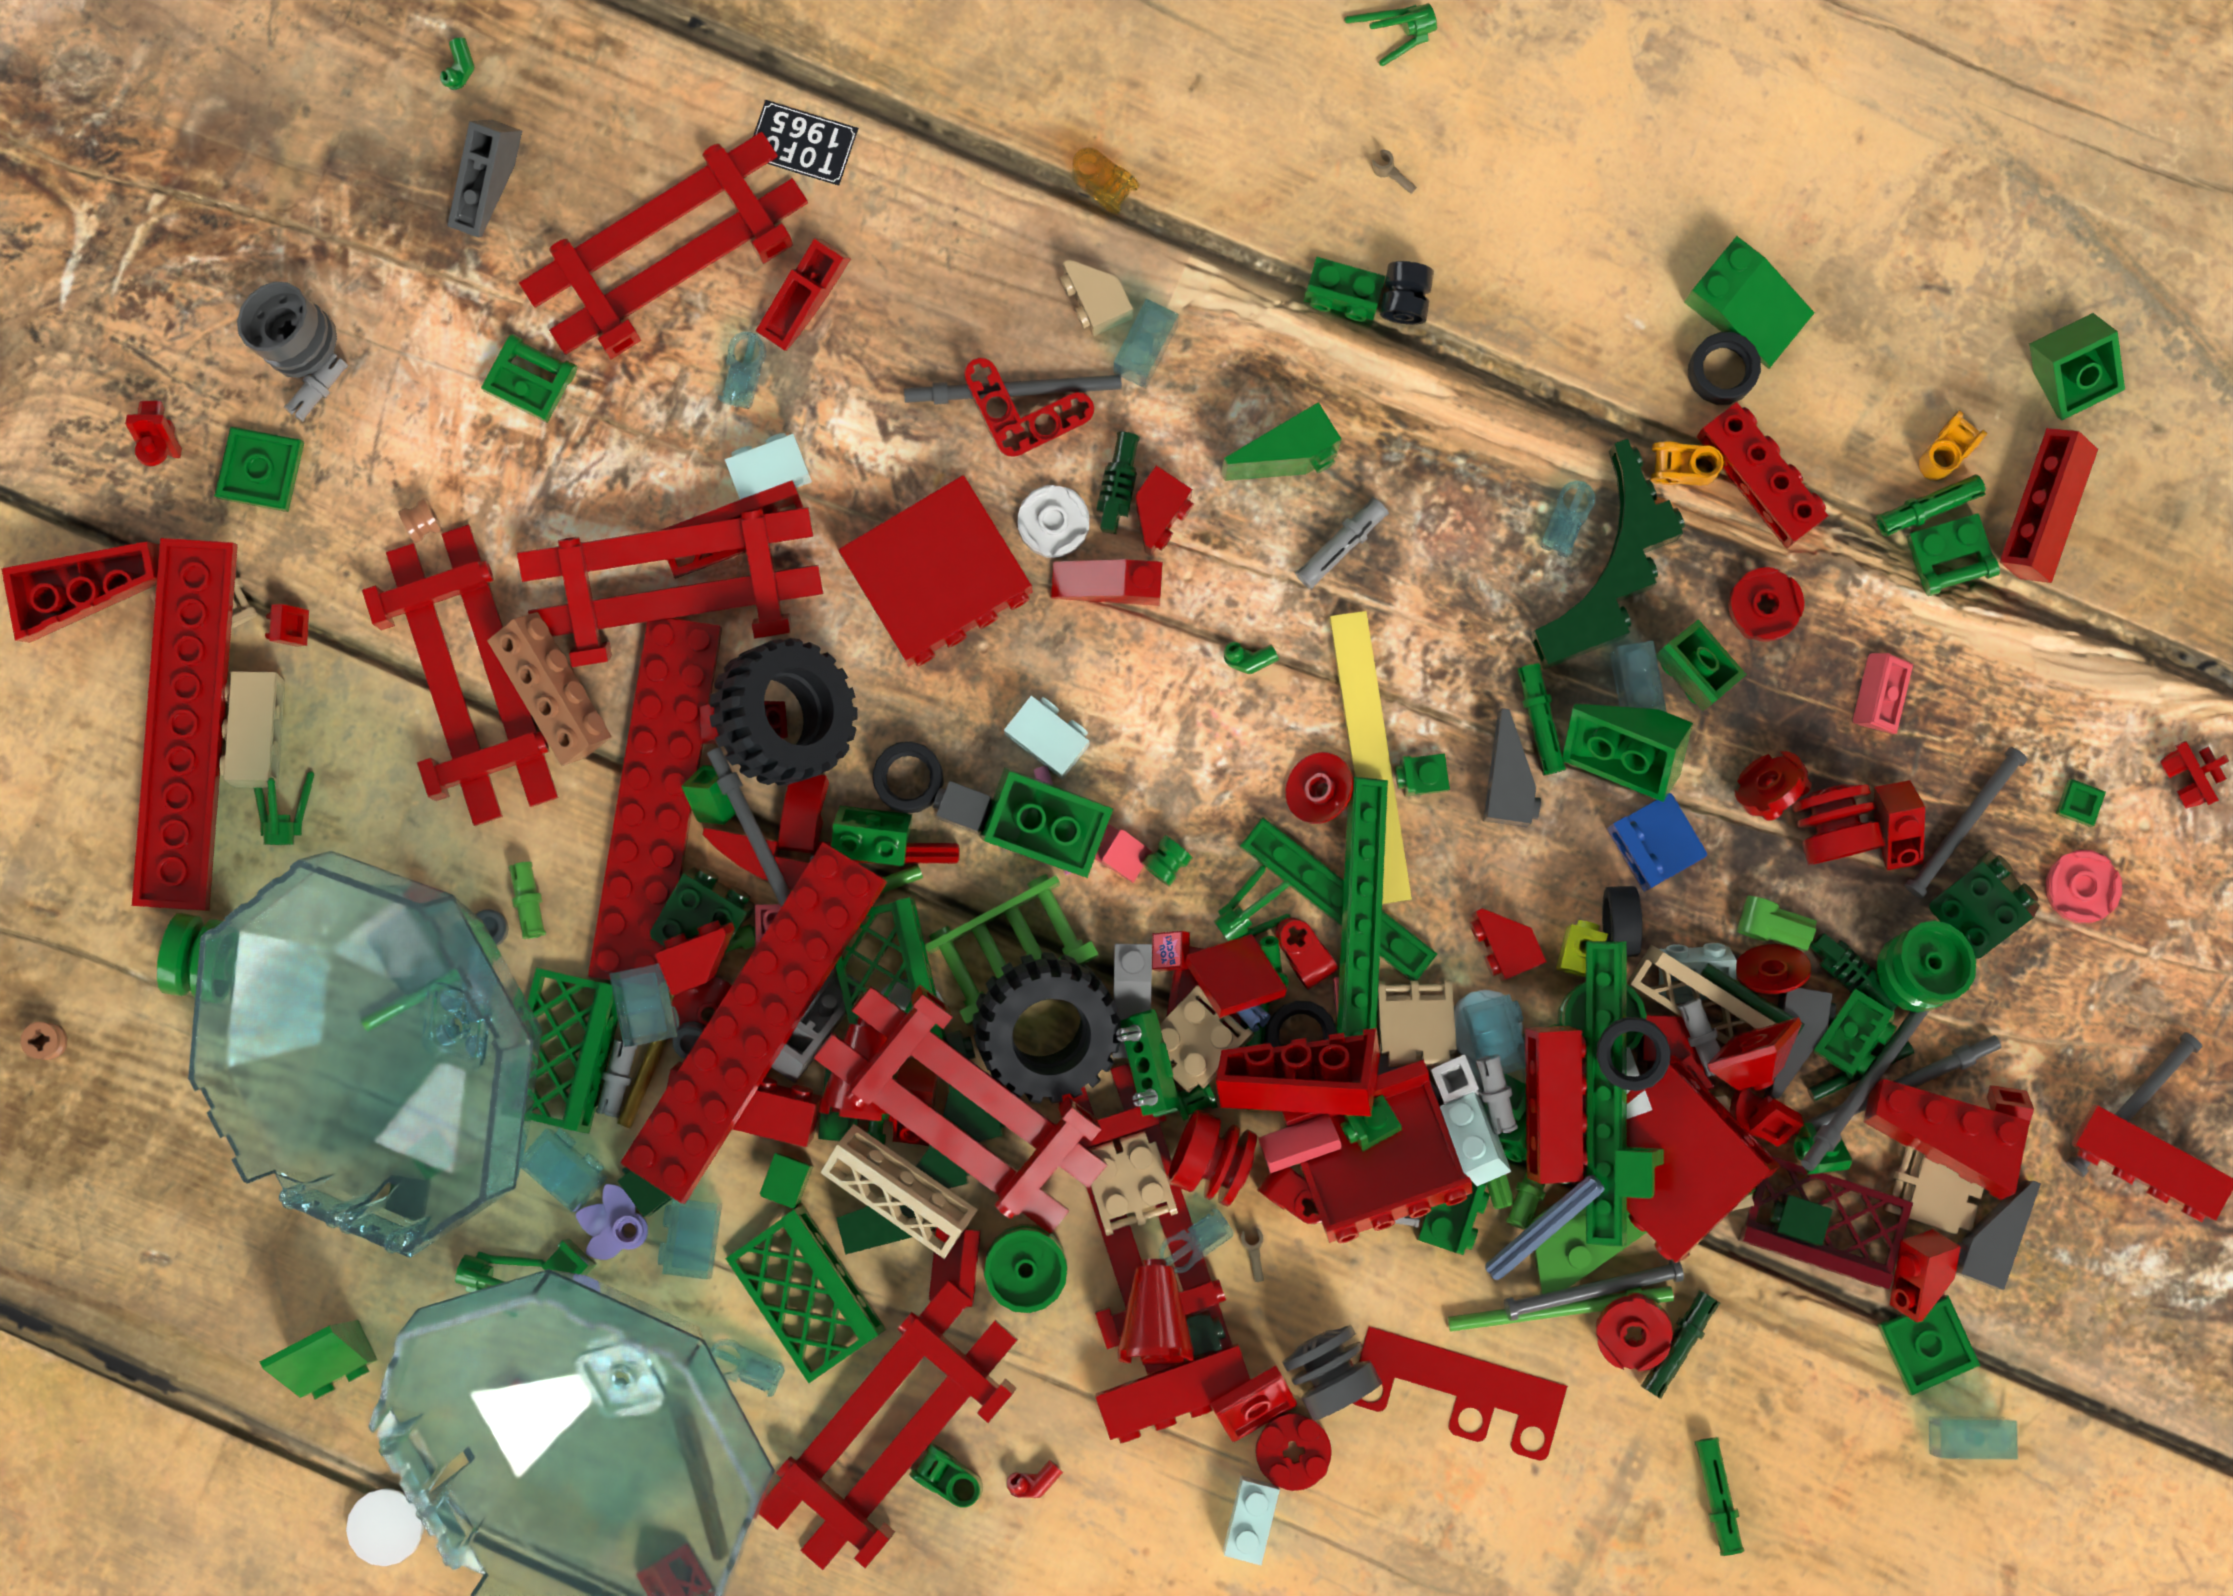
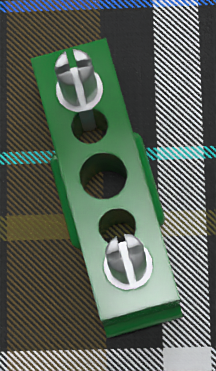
(1149, 1064)

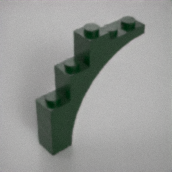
(1640, 529)
(869, 1229)

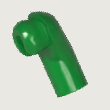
(462, 68)
(1247, 661)
(1271, 949)

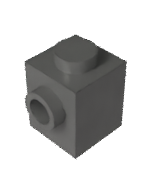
(962, 807)

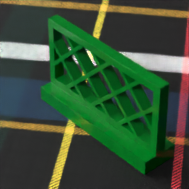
(913, 953)
(593, 1054)
(831, 1274)

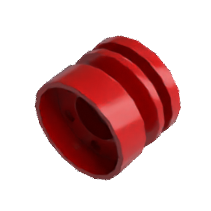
(1838, 823)
(1217, 1159)

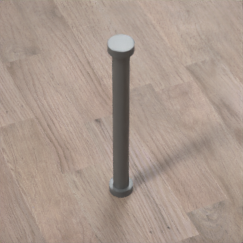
(2013, 759)
(2147, 1090)
(1595, 1289)

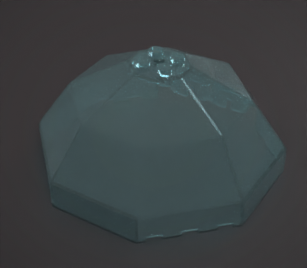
(352, 1105)
(568, 1466)

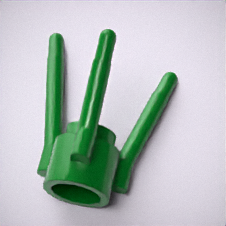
(1414, 20)
(277, 828)
(1235, 923)
(476, 1272)

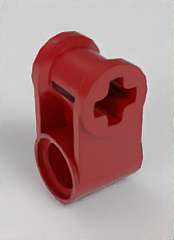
(1307, 957)
(1288, 1191)

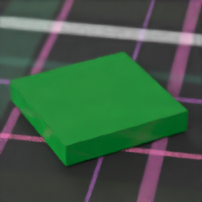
(259, 469)
(1930, 1349)

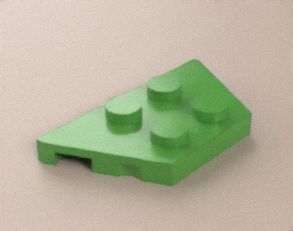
(1568, 1258)

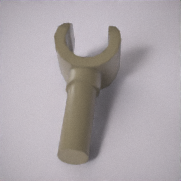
(1392, 172)
(1254, 1254)

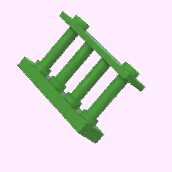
(1040, 888)

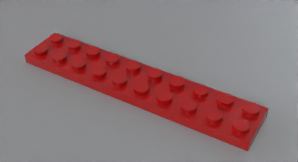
(184, 724)
(651, 805)
(753, 1023)

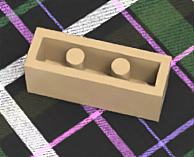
(253, 729)

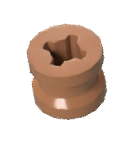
(420, 520)
(53, 1041)

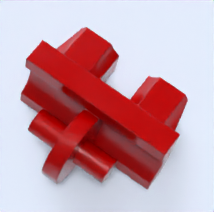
(152, 434)
(2200, 790)

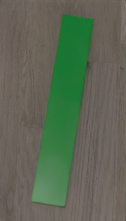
(1325, 892)

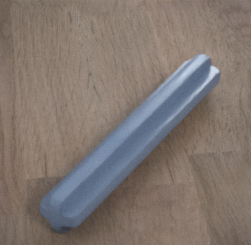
(1544, 1227)

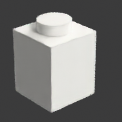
(1458, 1079)

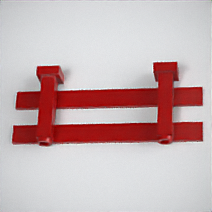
(605, 312)
(761, 588)
(469, 764)
(912, 1035)
(1198, 1290)
(965, 1377)

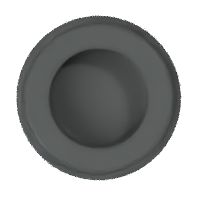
(495, 923)
(687, 1037)

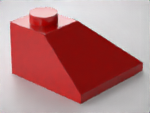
(1756, 1055)

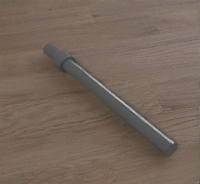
(942, 393)
(730, 785)
(1961, 1057)
(1829, 1135)

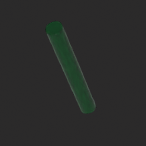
(1746, 995)
(1841, 1080)

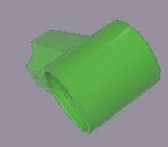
(1766, 921)

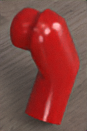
(1033, 1485)

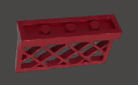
(1827, 1256)

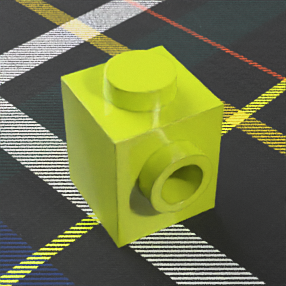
(1573, 949)

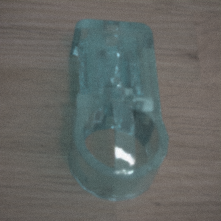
(744, 376)
(1565, 522)
(1201, 1239)
(752, 1367)

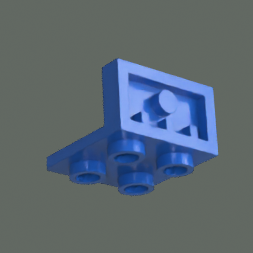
(1657, 842)

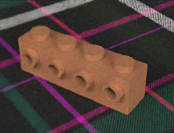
(549, 688)

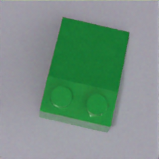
(1750, 299)
(1287, 450)
(1628, 746)
(1045, 823)
(322, 1359)

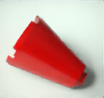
(867, 1042)
(1155, 1318)

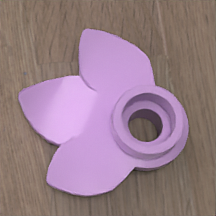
(607, 1223)

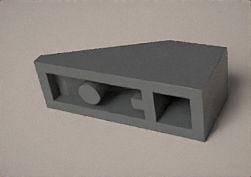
(483, 174)
(1510, 783)
(1816, 1013)
(1993, 1243)

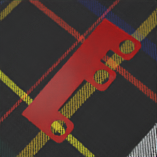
(1474, 1383)

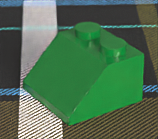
(2078, 365)
(1700, 665)

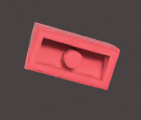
(1882, 692)
(1299, 1143)

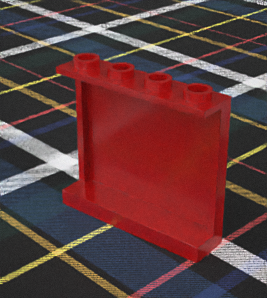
(937, 571)
(1706, 1162)
(1396, 1175)

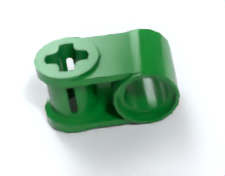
(945, 1476)

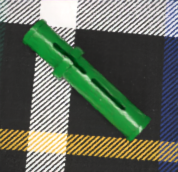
(1918, 510)
(1539, 711)
(1719, 1497)

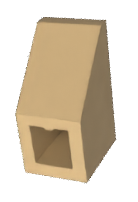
(1099, 297)

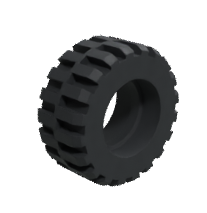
(743, 721)
(1066, 1069)

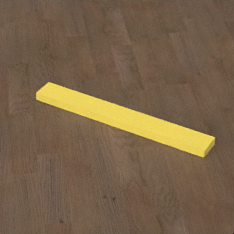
(1368, 736)

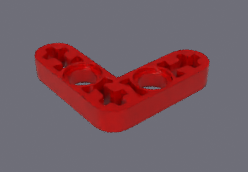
(1012, 420)

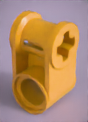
(1954, 443)
(1682, 464)

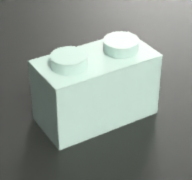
(767, 465)
(1048, 736)
(1474, 1139)
(1251, 1520)

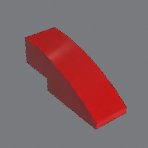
(803, 293)
(740, 851)

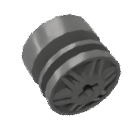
(287, 329)
(1331, 1372)

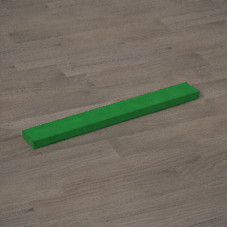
(1362, 907)
(1605, 1101)

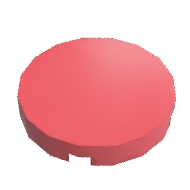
(2083, 886)

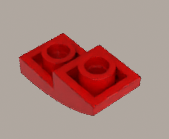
(801, 815)

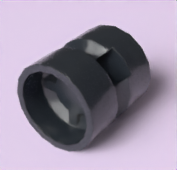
(1407, 288)

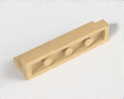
(1699, 985)
(901, 1185)

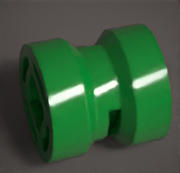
(1167, 860)

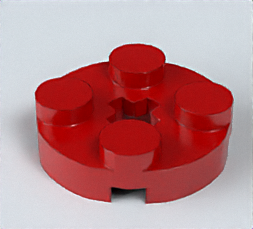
(1777, 587)
(1788, 779)
(1629, 1353)
(1280, 1469)

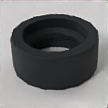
(1733, 342)
(881, 769)
(1623, 917)
(1294, 1008)
(1642, 1081)

